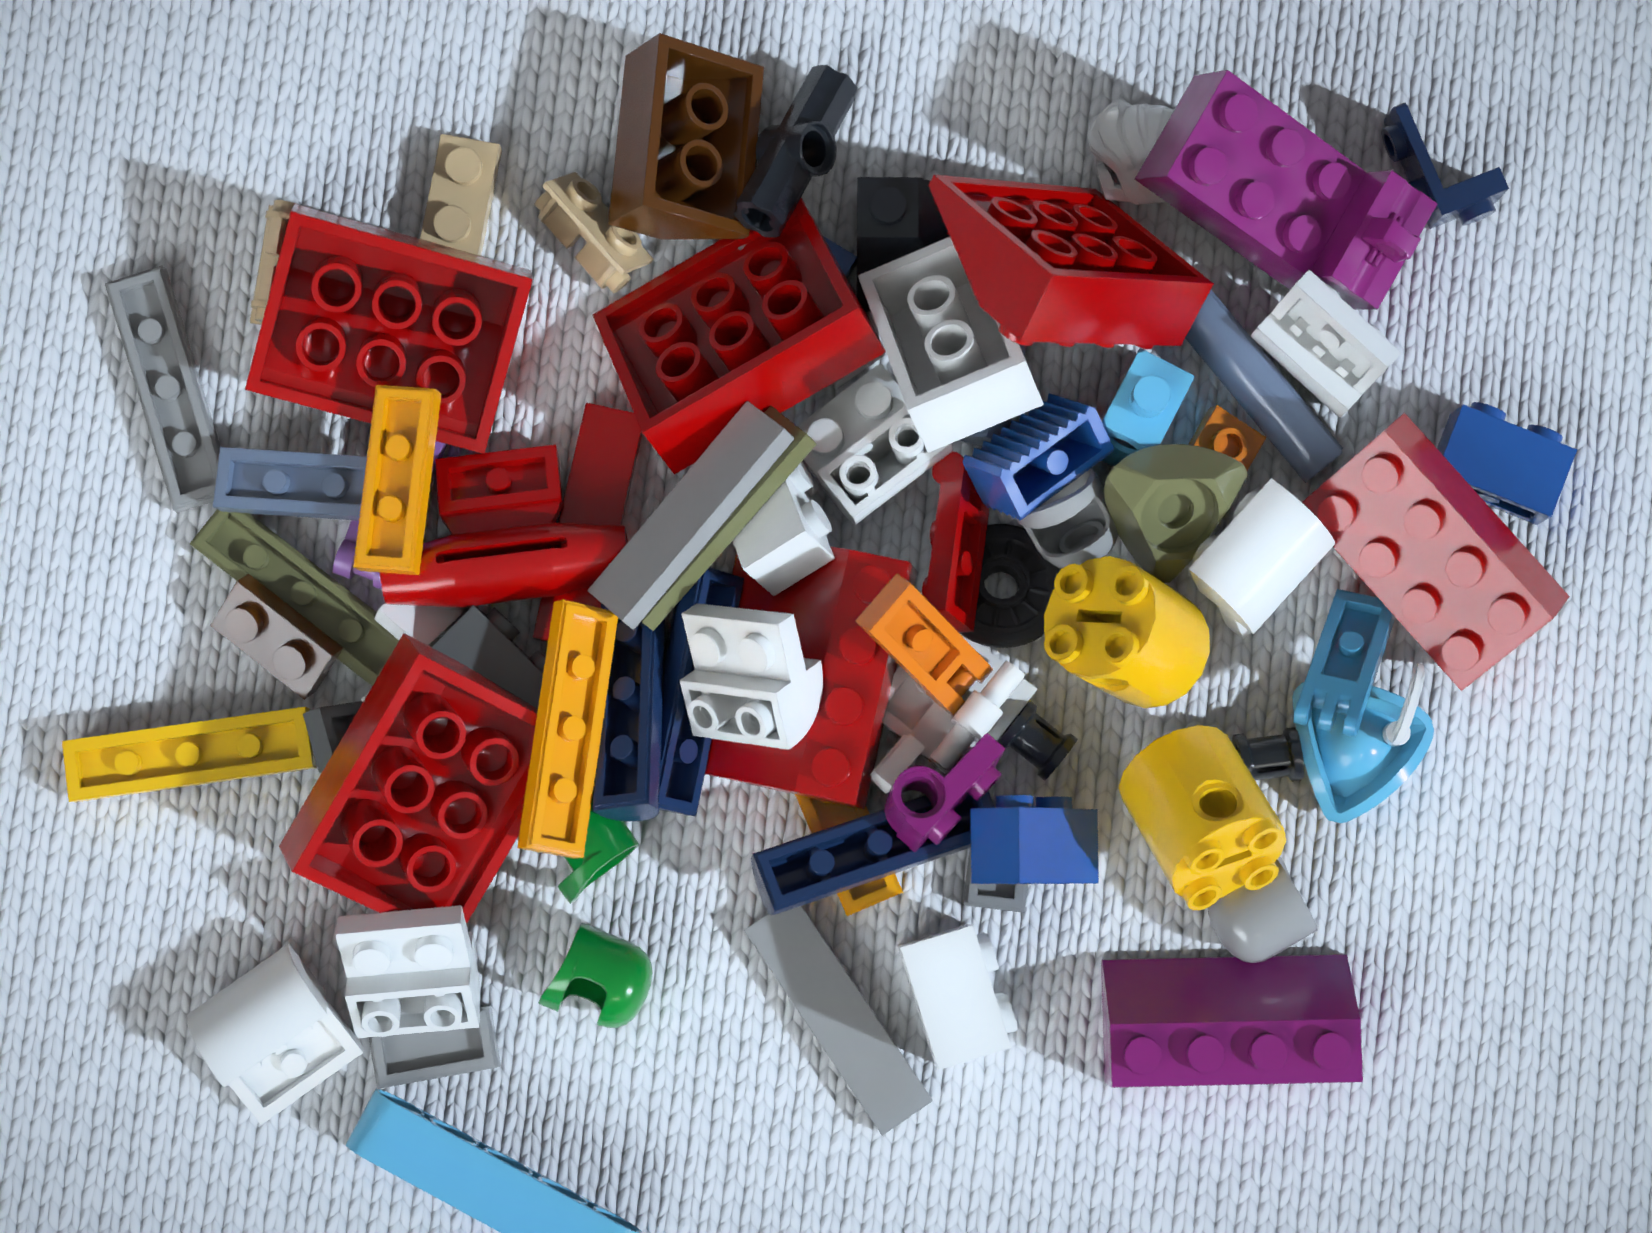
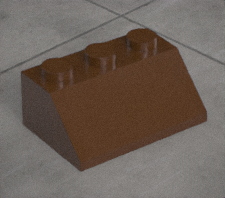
(684, 141)

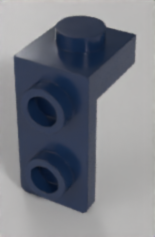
(1466, 200)

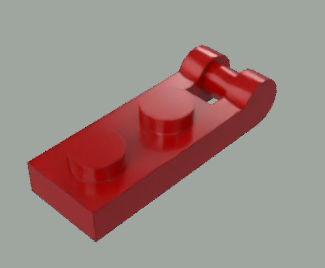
(956, 545)

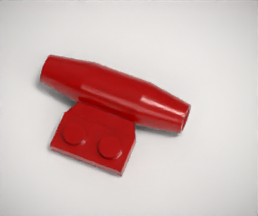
(504, 535)

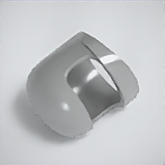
(1073, 523)
(1262, 921)

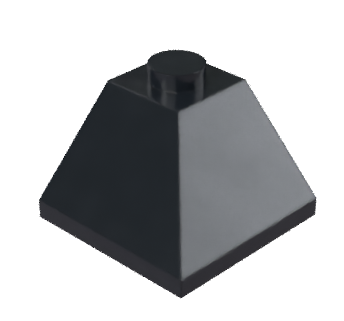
(893, 221)

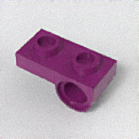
(971, 776)

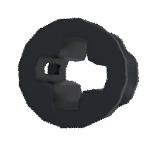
(1037, 741)
(1272, 755)

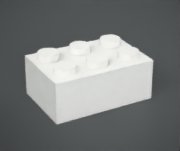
(945, 348)

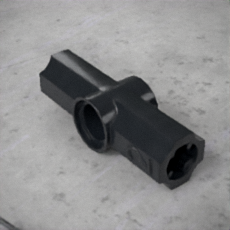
(795, 151)

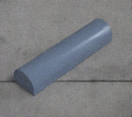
(1262, 390)

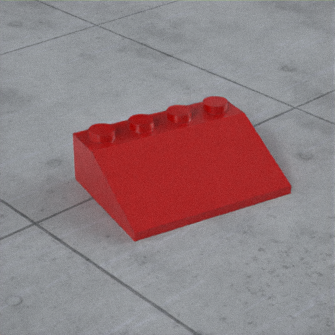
(1067, 265)
(387, 310)
(735, 330)
(844, 740)
(418, 789)

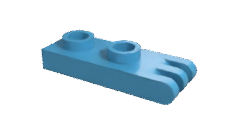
(1345, 661)

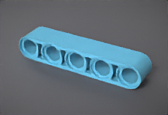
(472, 1173)

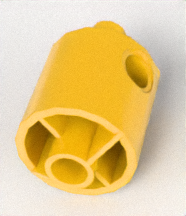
(1125, 632)
(1202, 815)

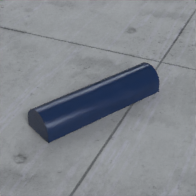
(632, 727)
(682, 754)
(850, 856)

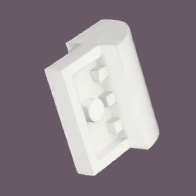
(1325, 343)
(866, 445)
(1259, 557)
(749, 677)
(409, 971)
(272, 1034)

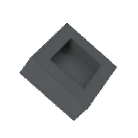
(327, 727)

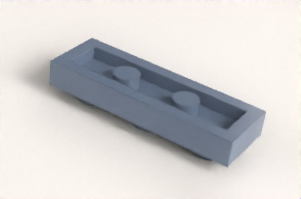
(289, 483)

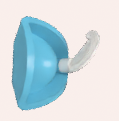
(1364, 770)

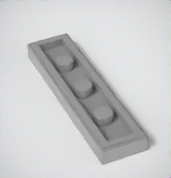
(167, 385)
(690, 514)
(839, 1017)

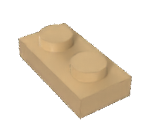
(461, 193)

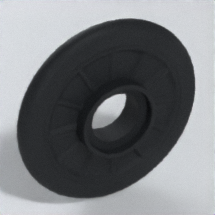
(1021, 617)

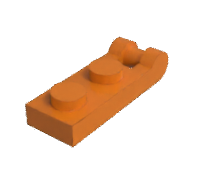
(924, 643)

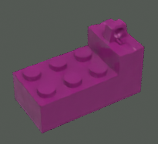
(1283, 192)

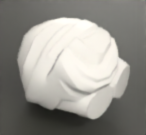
(1123, 140)

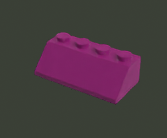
(1230, 1021)

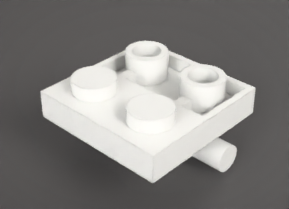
(986, 709)

